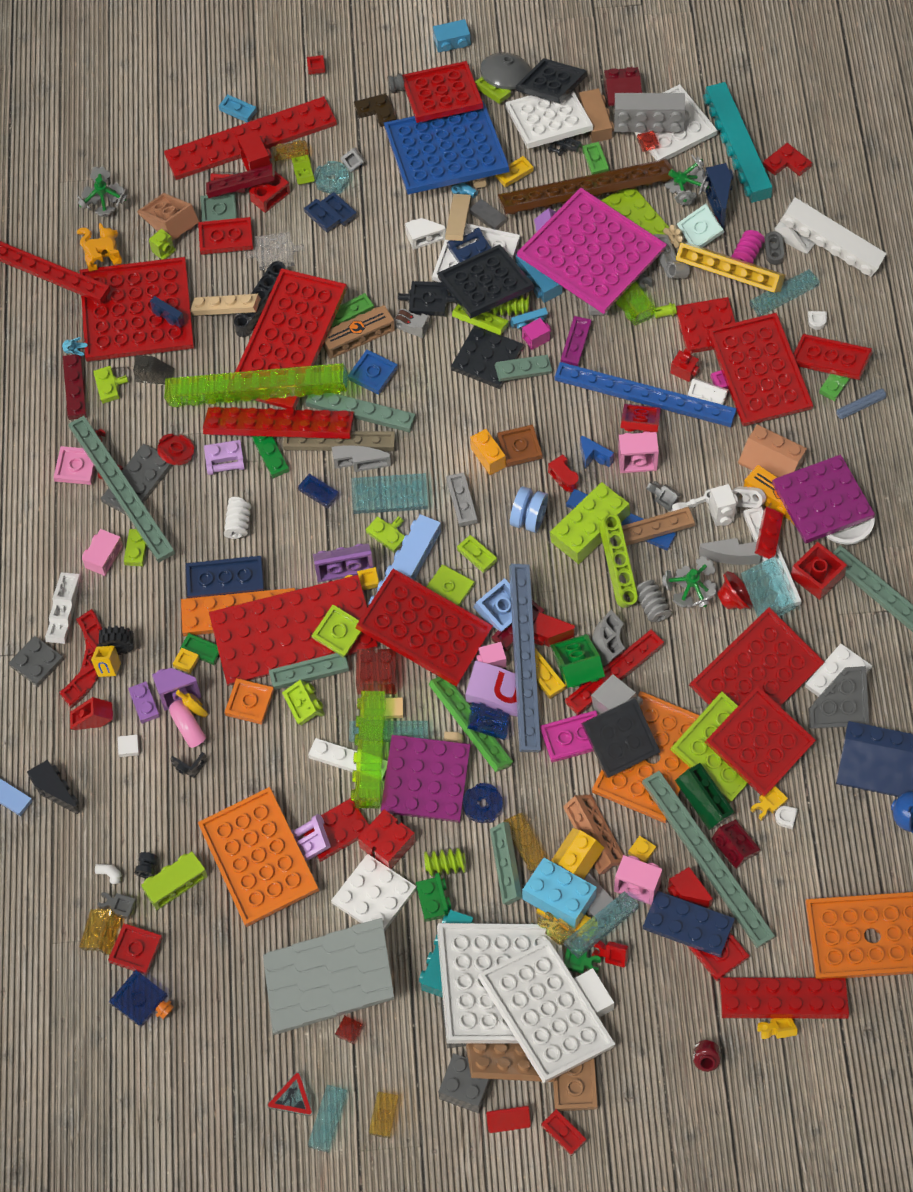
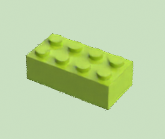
(579, 530)

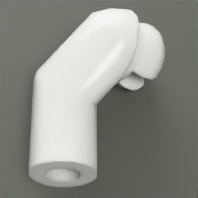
(110, 870)

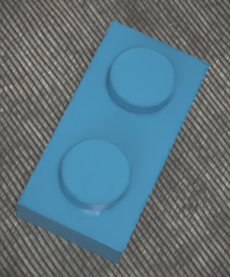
(237, 108)
(524, 319)

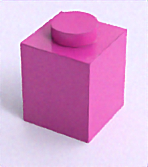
(536, 333)

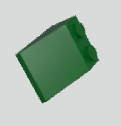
(578, 661)

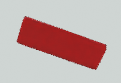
(508, 1119)

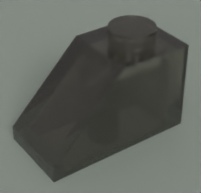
(151, 370)

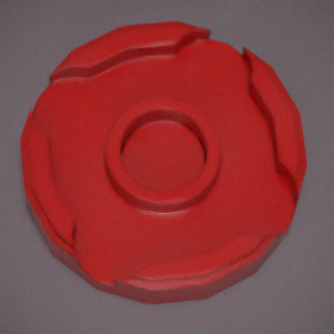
(175, 449)

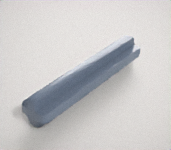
(861, 403)

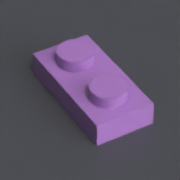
(143, 702)

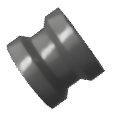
(396, 83)

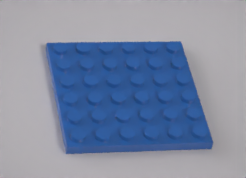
(445, 150)

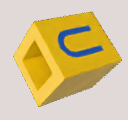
(106, 661)

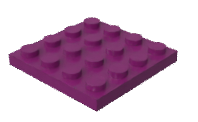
(823, 499)
(425, 778)

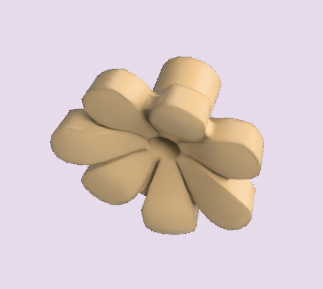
(675, 235)

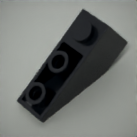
(50, 786)

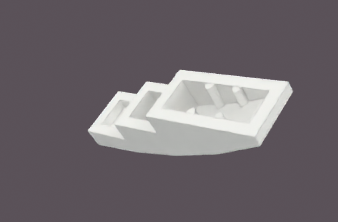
(63, 607)

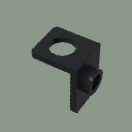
(192, 770)

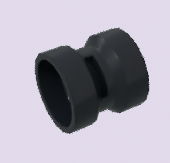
(146, 865)

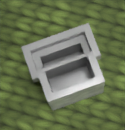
(611, 694)

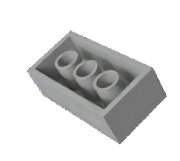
(649, 112)

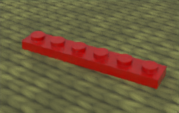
(620, 667)

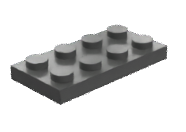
(143, 474)

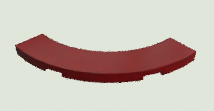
(87, 677)

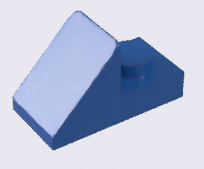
(592, 450)

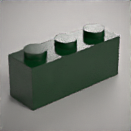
(704, 796)

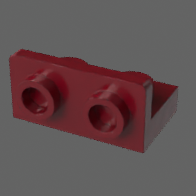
(735, 843)

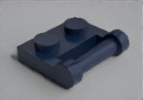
(471, 249)

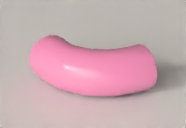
(186, 724)

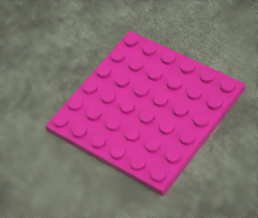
(591, 250)

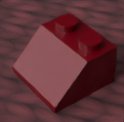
(621, 81)

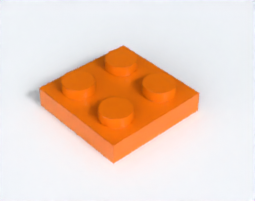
(249, 701)

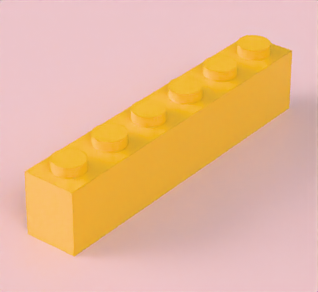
(730, 267)

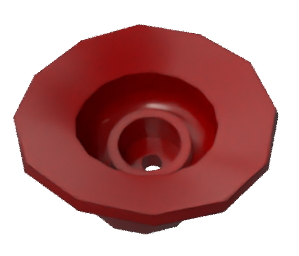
(734, 593)

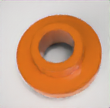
(164, 1009)

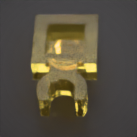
(556, 930)

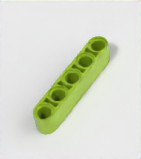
(614, 569)

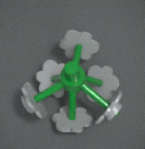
(680, 178)
(114, 192)
(691, 578)

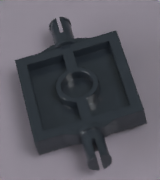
(427, 298)

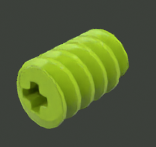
(516, 305)
(446, 862)

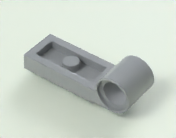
(668, 260)

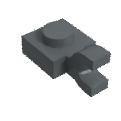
(665, 494)

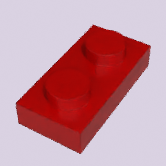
(563, 1132)

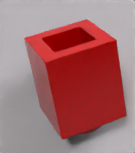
(685, 365)

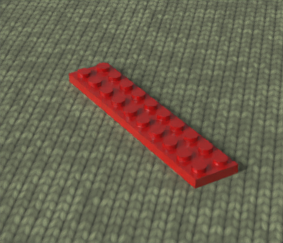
(275, 129)

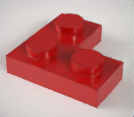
(787, 157)

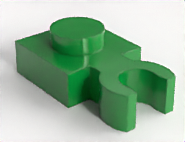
(578, 964)

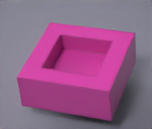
(718, 379)

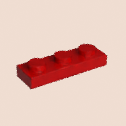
(769, 533)

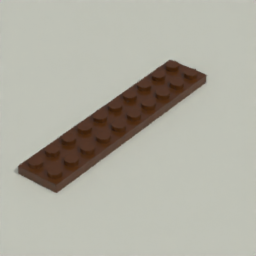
(595, 184)

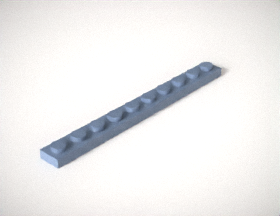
(524, 658)

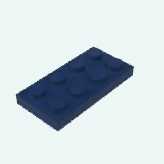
(224, 577)
(688, 924)

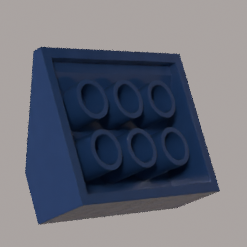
(876, 760)

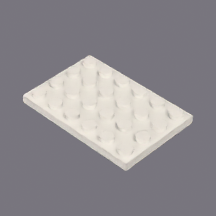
(546, 1011)

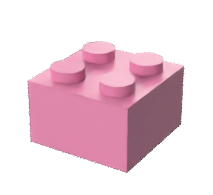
(638, 452)
(638, 879)

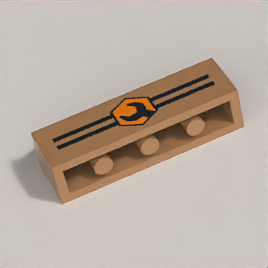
(358, 331)

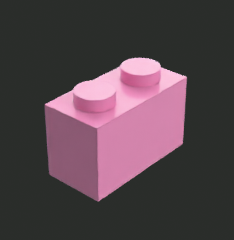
(102, 552)

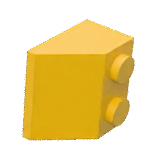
(578, 853)

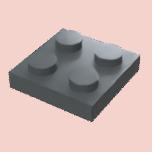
(36, 661)

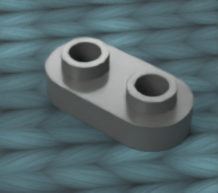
(774, 249)

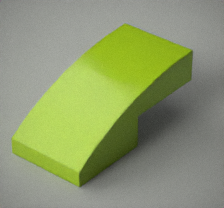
(302, 169)

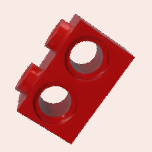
(269, 194)

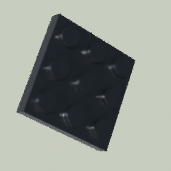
(551, 80)
(481, 353)
(620, 737)

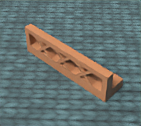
(582, 819)

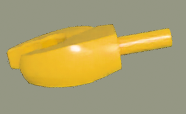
(192, 703)

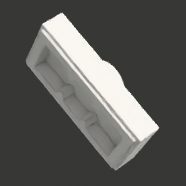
(707, 391)

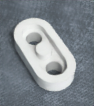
(749, 497)

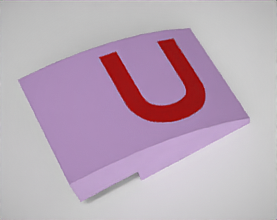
(492, 687)

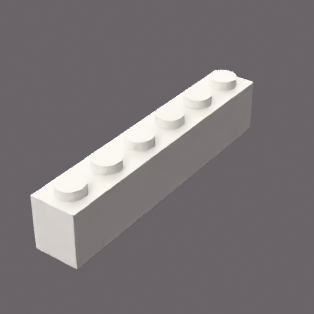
(833, 237)

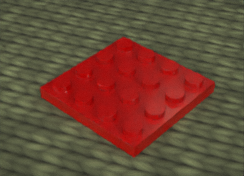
(442, 91)
(760, 741)

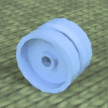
(528, 509)

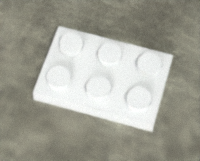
(835, 663)

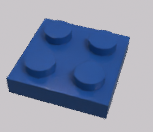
(372, 372)

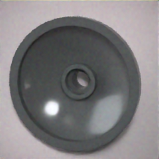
(504, 70)

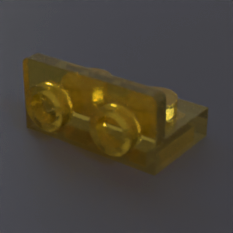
(100, 931)

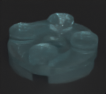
(331, 185)

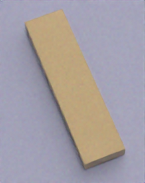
(458, 217)

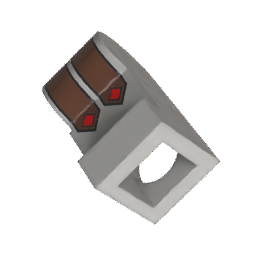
(411, 322)

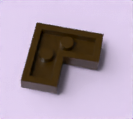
(375, 105)

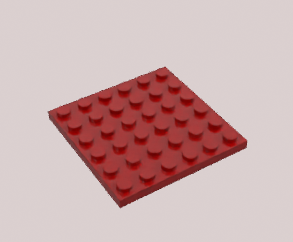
(125, 318)

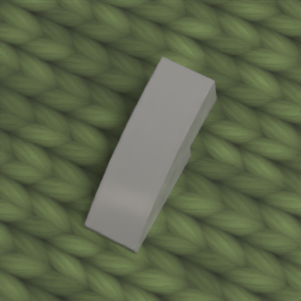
(360, 457)
(730, 552)

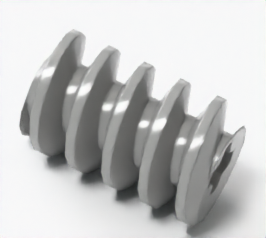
(652, 601)

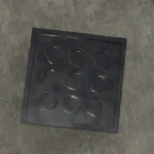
(485, 281)

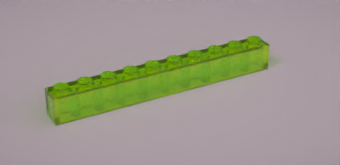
(256, 385)

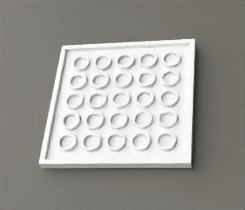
(464, 954)

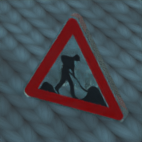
(292, 1097)

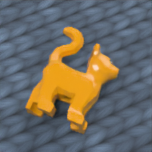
(99, 248)

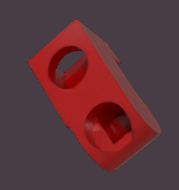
(562, 474)

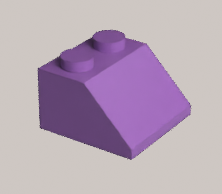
(169, 681)

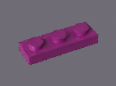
(576, 341)

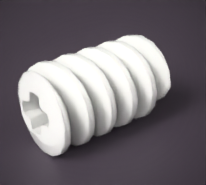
(237, 518)

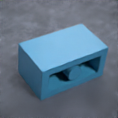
(451, 35)

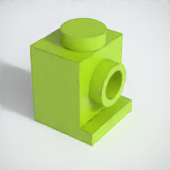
(162, 244)

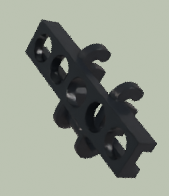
(565, 146)

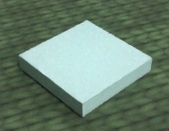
(700, 227)

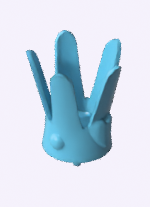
(71, 346)

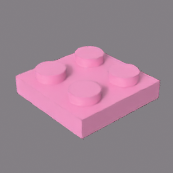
(73, 466)

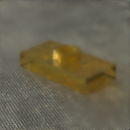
(383, 1115)

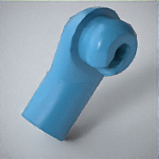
(463, 188)

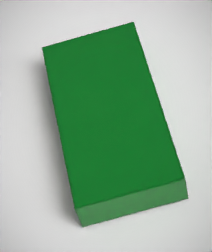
(206, 650)

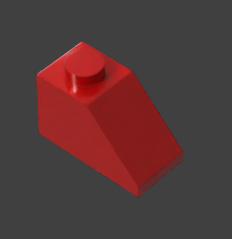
(551, 630)
(91, 714)
(688, 887)

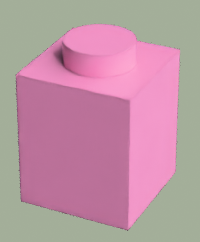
(492, 655)

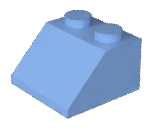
(496, 606)

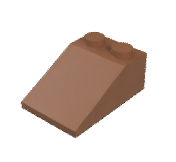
(169, 214)

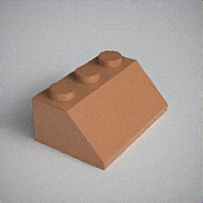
(772, 452)

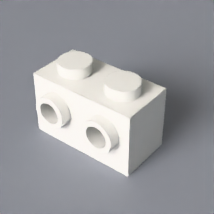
(722, 505)

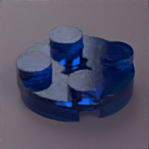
(487, 813)

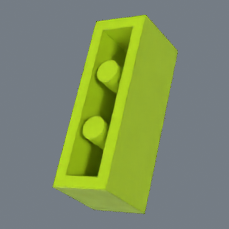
(174, 880)

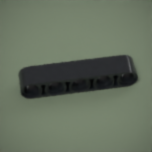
(263, 289)

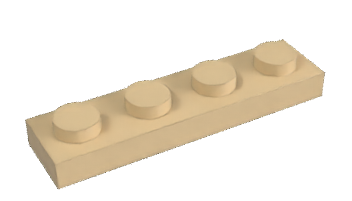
(225, 304)

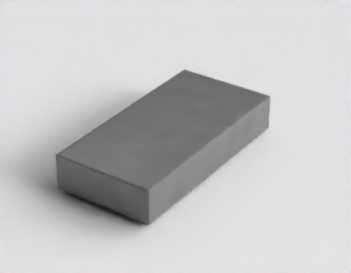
(488, 214)

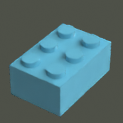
(559, 892)

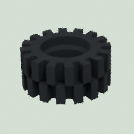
(119, 637)

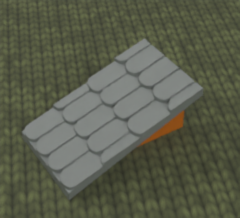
(328, 976)

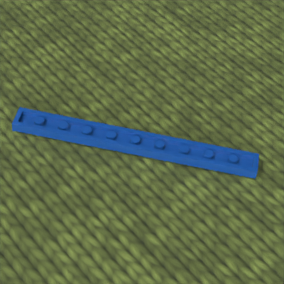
(645, 394)

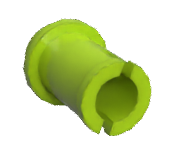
(665, 310)

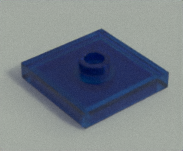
(138, 998)

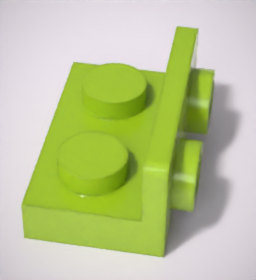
(303, 701)

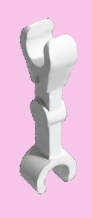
(693, 502)

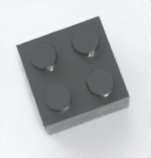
(460, 1088)

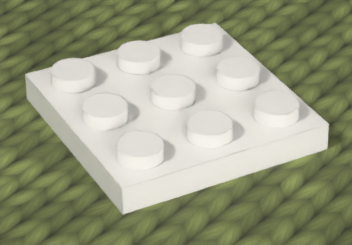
(373, 893)

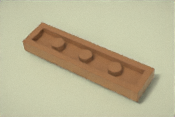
(658, 526)

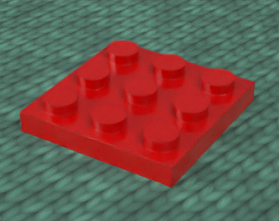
(699, 317)

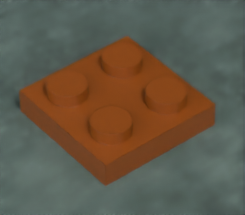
(520, 445)

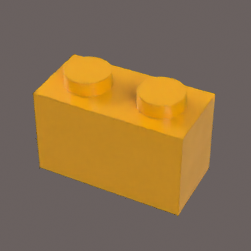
(488, 452)

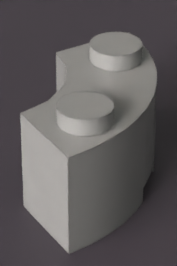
(607, 638)

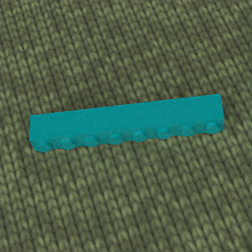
(738, 142)

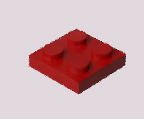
(135, 949)

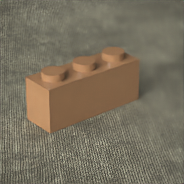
(594, 106)

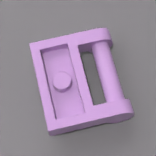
(223, 453)
(316, 841)

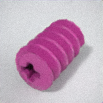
(749, 246)

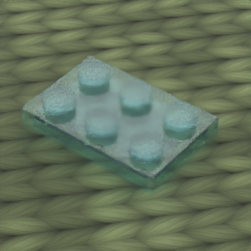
(768, 588)

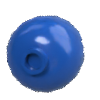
(903, 811)

